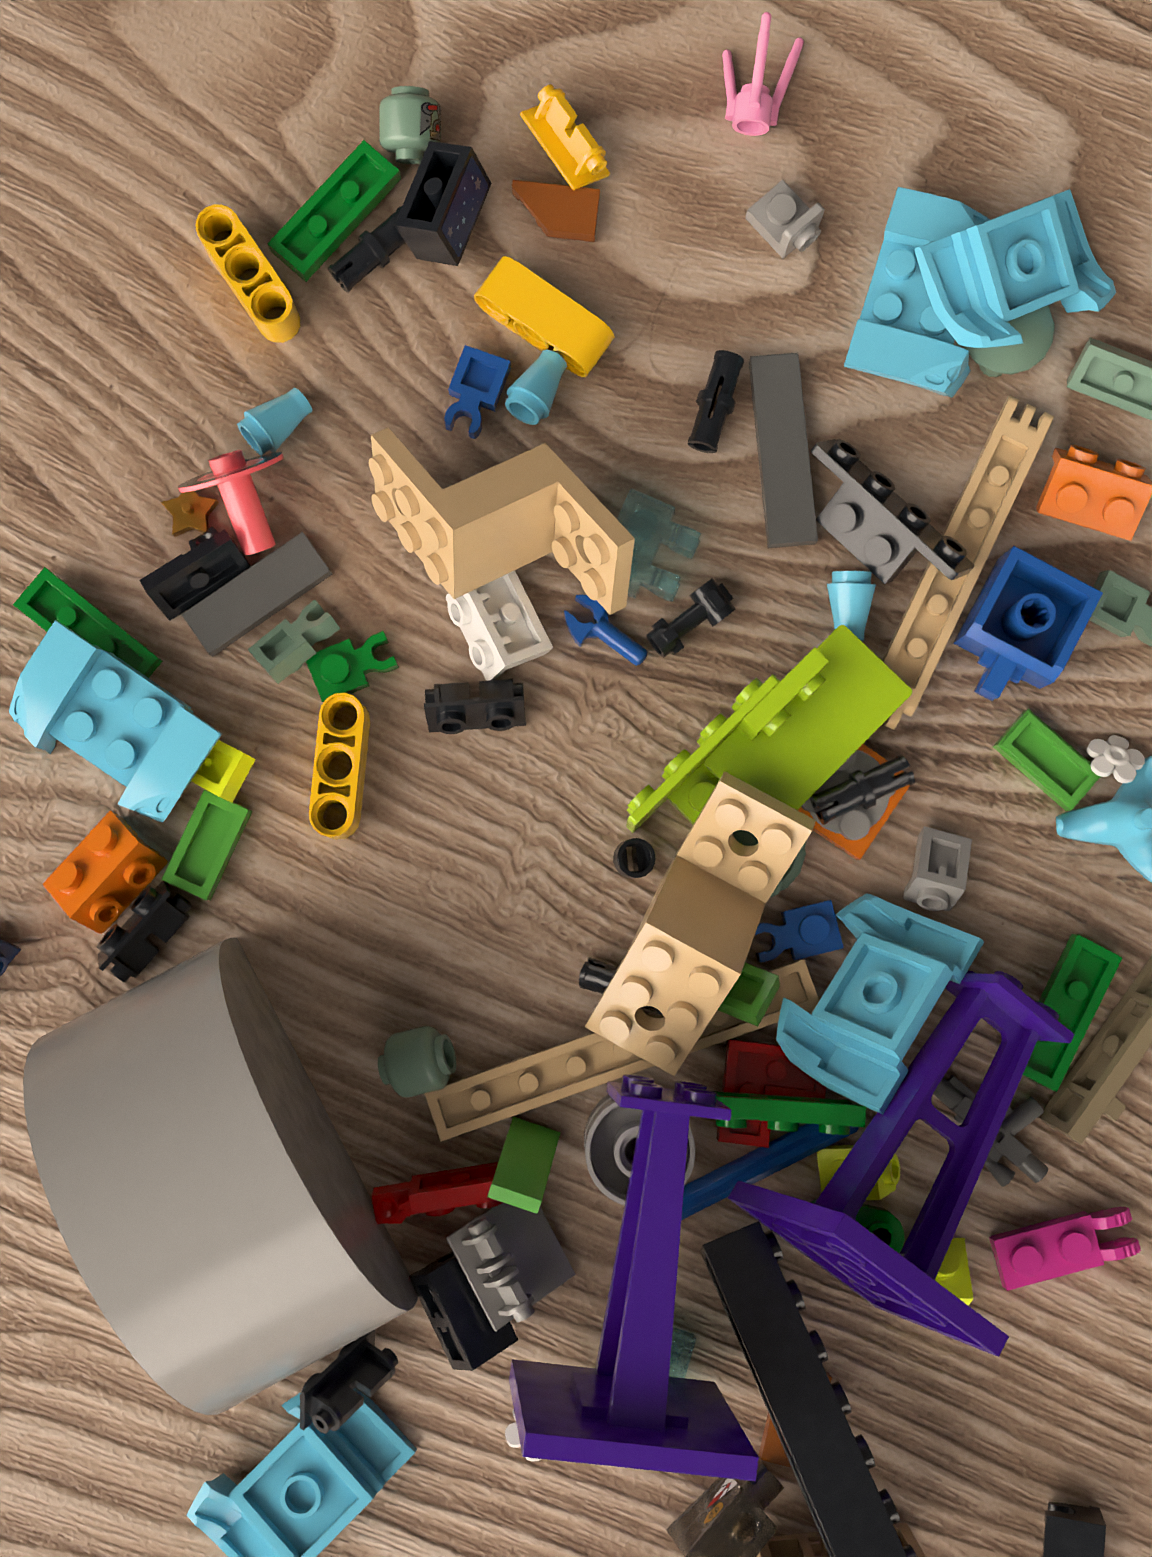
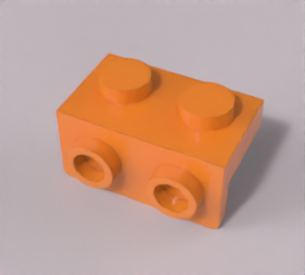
(1095, 492)
(104, 874)

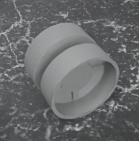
(611, 1144)

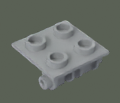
(510, 1261)

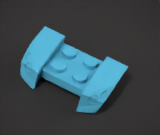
(1010, 269)
(897, 326)
(111, 720)
(875, 1000)
(303, 1487)

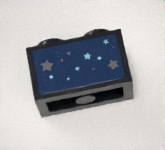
(443, 203)

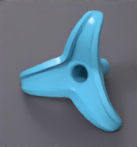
(1118, 822)

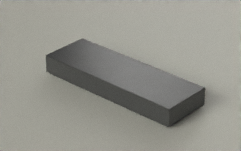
(256, 594)

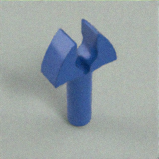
(604, 631)

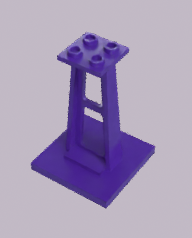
(828, 1228)
(628, 1405)

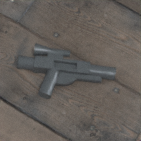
(959, 1099)

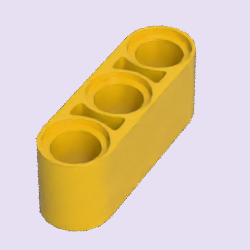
(242, 253)
(544, 315)
(329, 744)

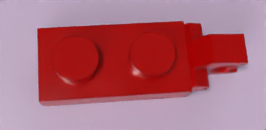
(435, 1193)

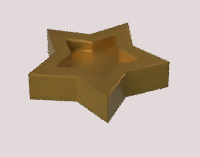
(190, 512)

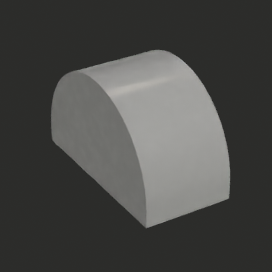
(206, 1185)

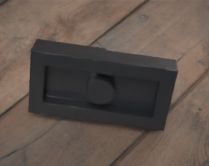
(196, 574)

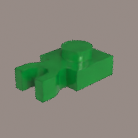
(344, 668)

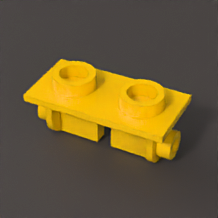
(567, 144)

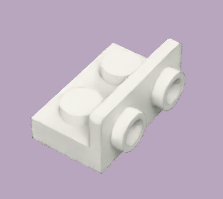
(499, 625)

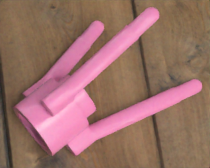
(753, 108)

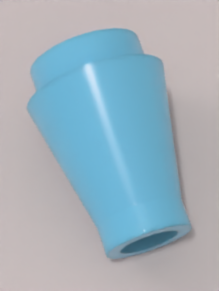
(535, 390)
(273, 421)
(851, 599)

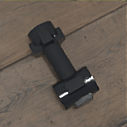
(711, 603)

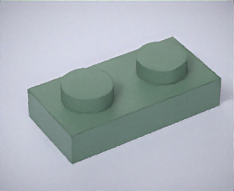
(1114, 377)

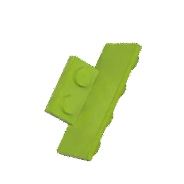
(812, 720)
(686, 777)

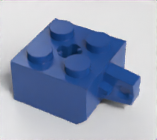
(1009, 646)

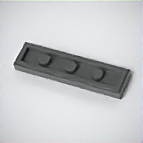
(783, 450)

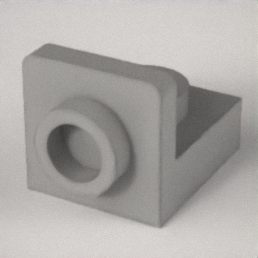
(785, 220)
(938, 870)

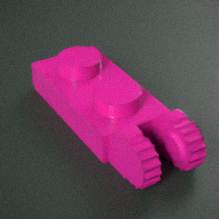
(1060, 1247)

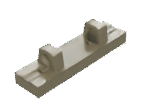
(1106, 1063)

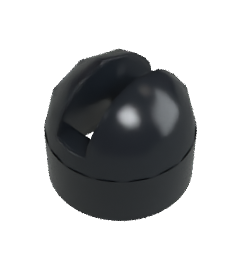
(642, 857)

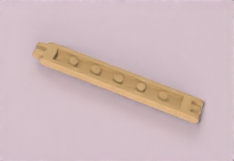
(975, 526)

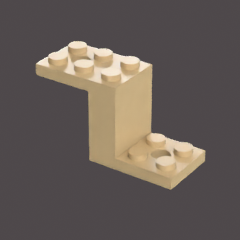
(502, 521)
(700, 924)

